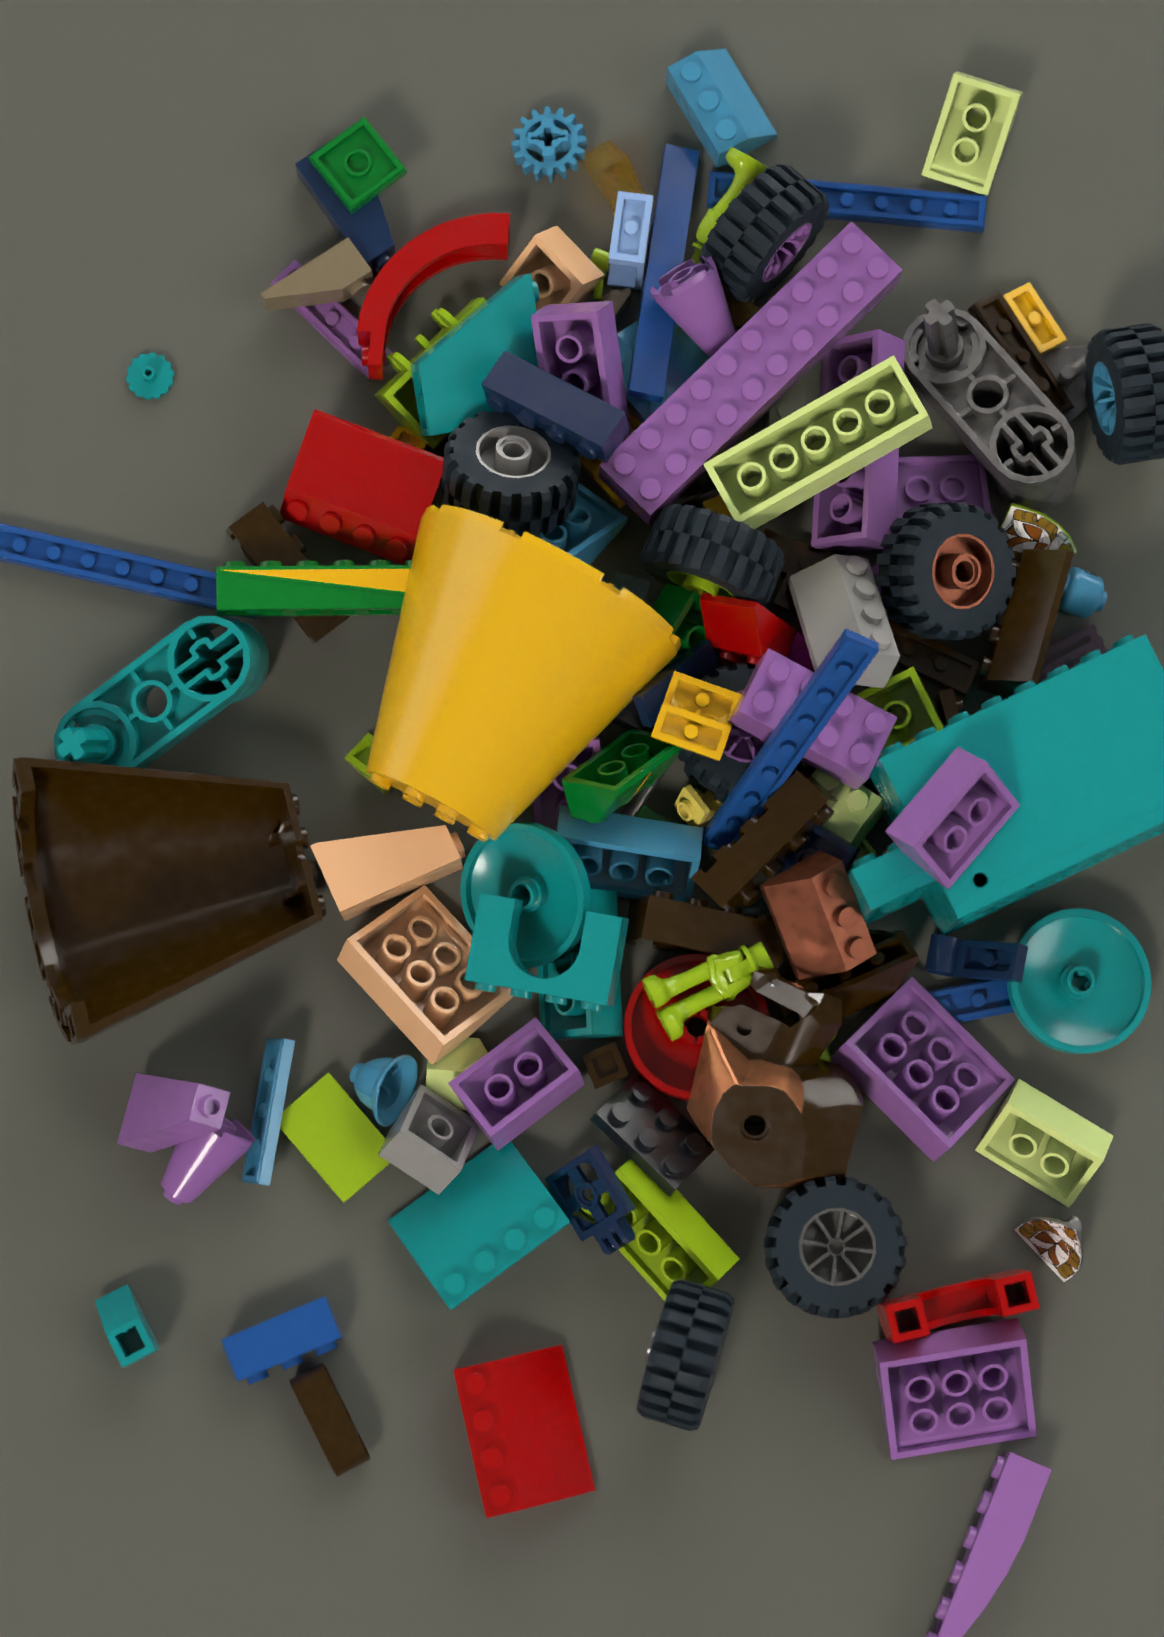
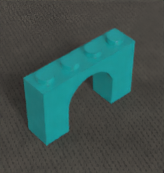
(496, 962)

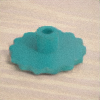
(150, 376)

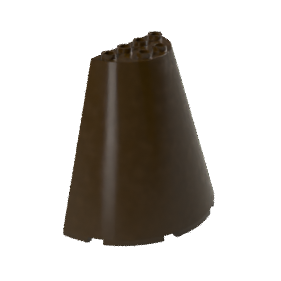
(152, 881)

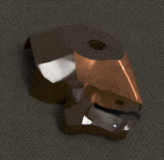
(766, 1093)

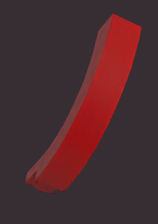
(428, 254)

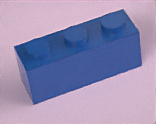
(283, 1340)

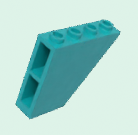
(452, 370)

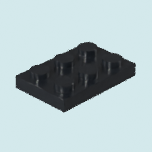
(652, 1133)

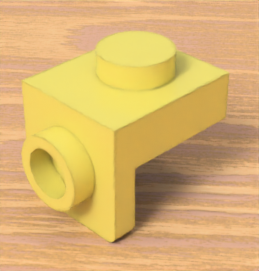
(696, 807)

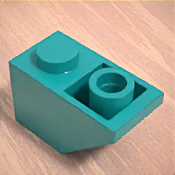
(126, 1326)

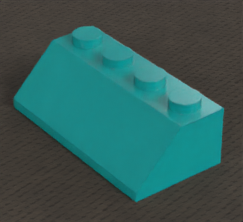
(571, 1020)

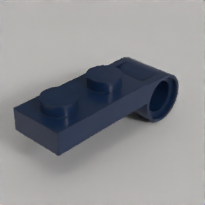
(975, 959)

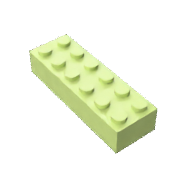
(819, 444)

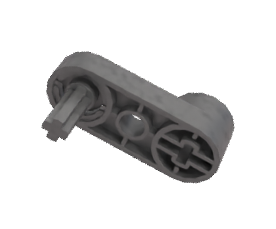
(965, 364)

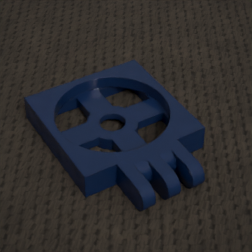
(609, 1231)

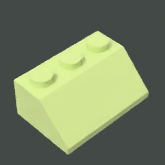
(1044, 1143)

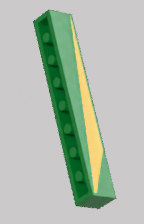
(310, 589)

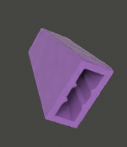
(170, 1112)

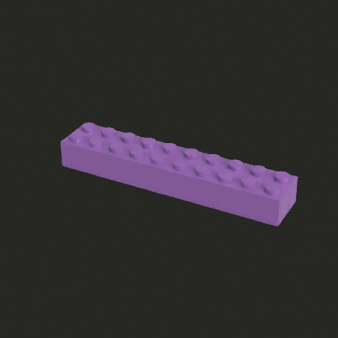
(750, 372)

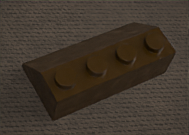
(1025, 628)

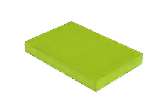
(335, 1137)

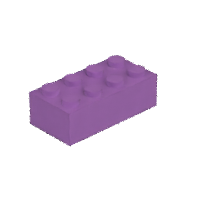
(582, 349)
(846, 744)

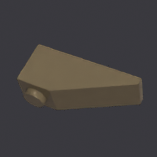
(326, 279)

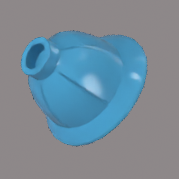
(385, 1085)

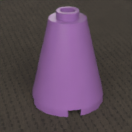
(697, 303)
(203, 1160)

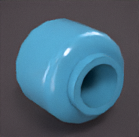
(1083, 593)

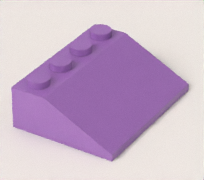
(923, 1069)
(955, 1388)

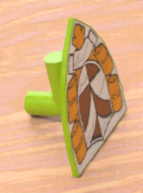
(1034, 531)

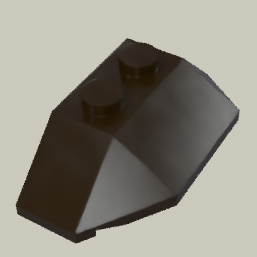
(867, 982)

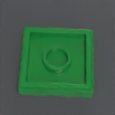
(358, 165)

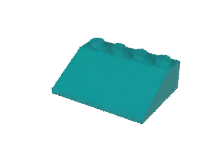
(479, 1223)

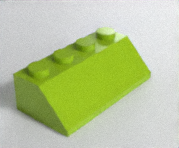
(669, 1235)

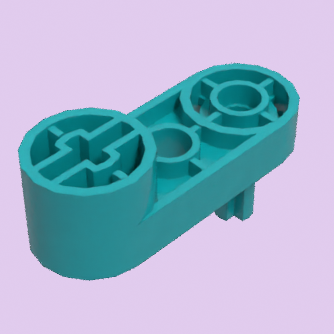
(182, 671)

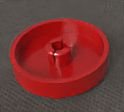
(668, 1063)

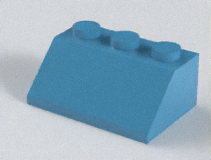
(718, 104)

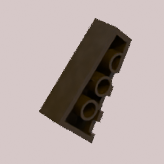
(266, 540)
(767, 842)
(699, 928)

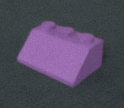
(953, 817)
(517, 1083)

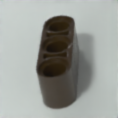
(330, 1419)

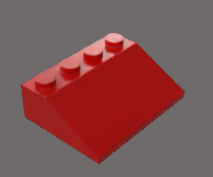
(361, 487)
(524, 1431)

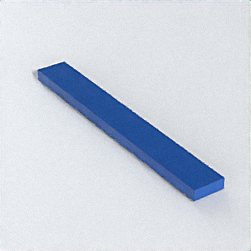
(885, 204)
(665, 252)
(108, 566)
(792, 736)

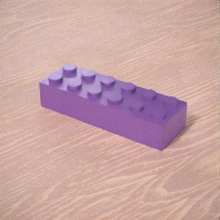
(861, 507)

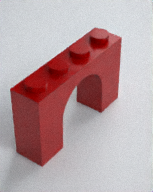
(988, 1295)

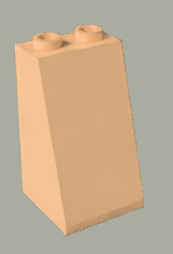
(386, 865)

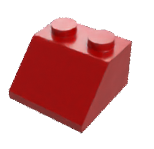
(743, 629)

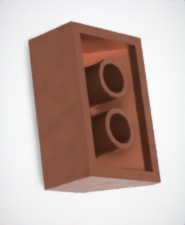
(818, 917)

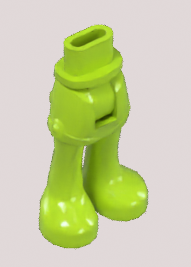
(745, 170)
(728, 976)

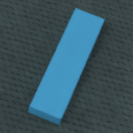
(268, 1110)

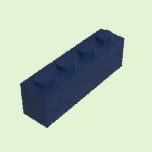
(555, 407)

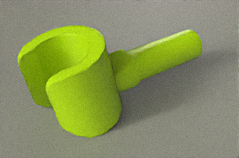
(600, 259)

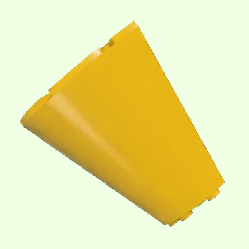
(503, 669)

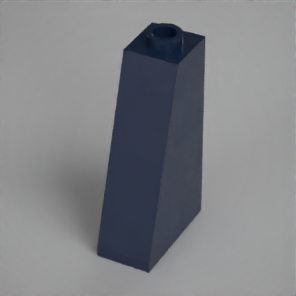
(365, 227)

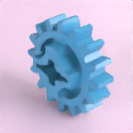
(566, 144)

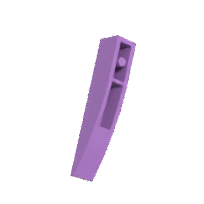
(992, 1542)

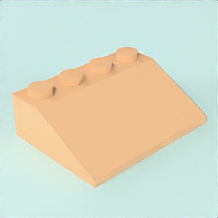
(416, 972)

